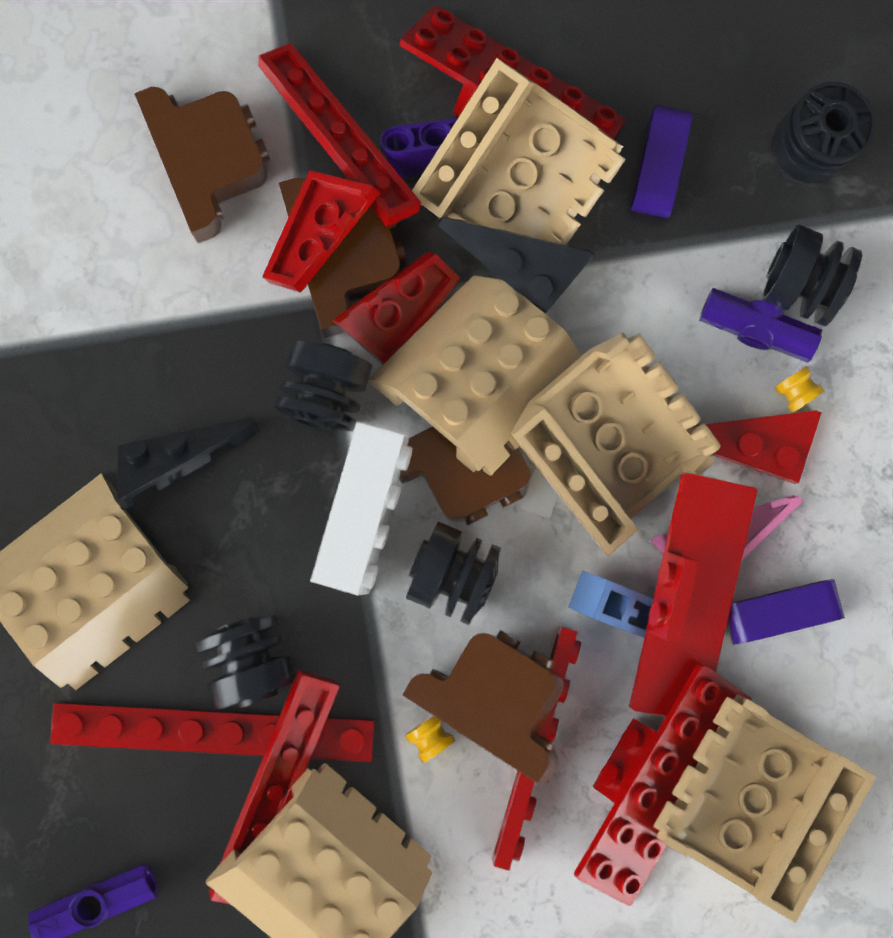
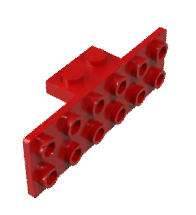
(469, 54)
(692, 588)
(641, 782)

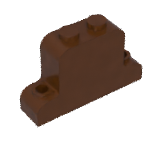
(205, 153)
(356, 266)
(454, 486)
(497, 701)

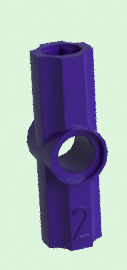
(760, 325)
(115, 895)

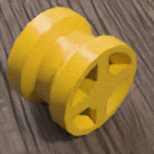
(799, 389)
(429, 738)

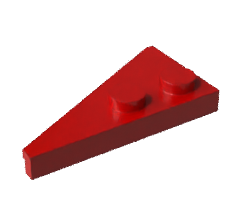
(768, 444)

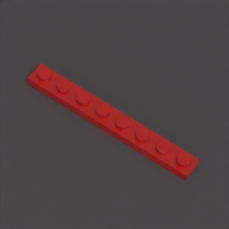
(198, 731)

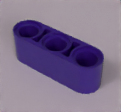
(413, 146)
(661, 161)
(784, 611)

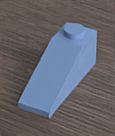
(611, 603)

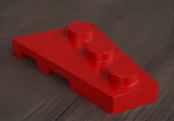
(315, 228)
(398, 307)

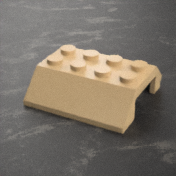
(519, 161)
(478, 368)
(613, 436)
(84, 586)
(763, 806)
(326, 867)

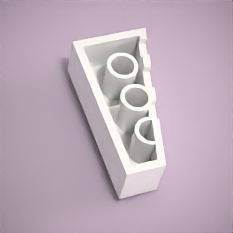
(362, 510)

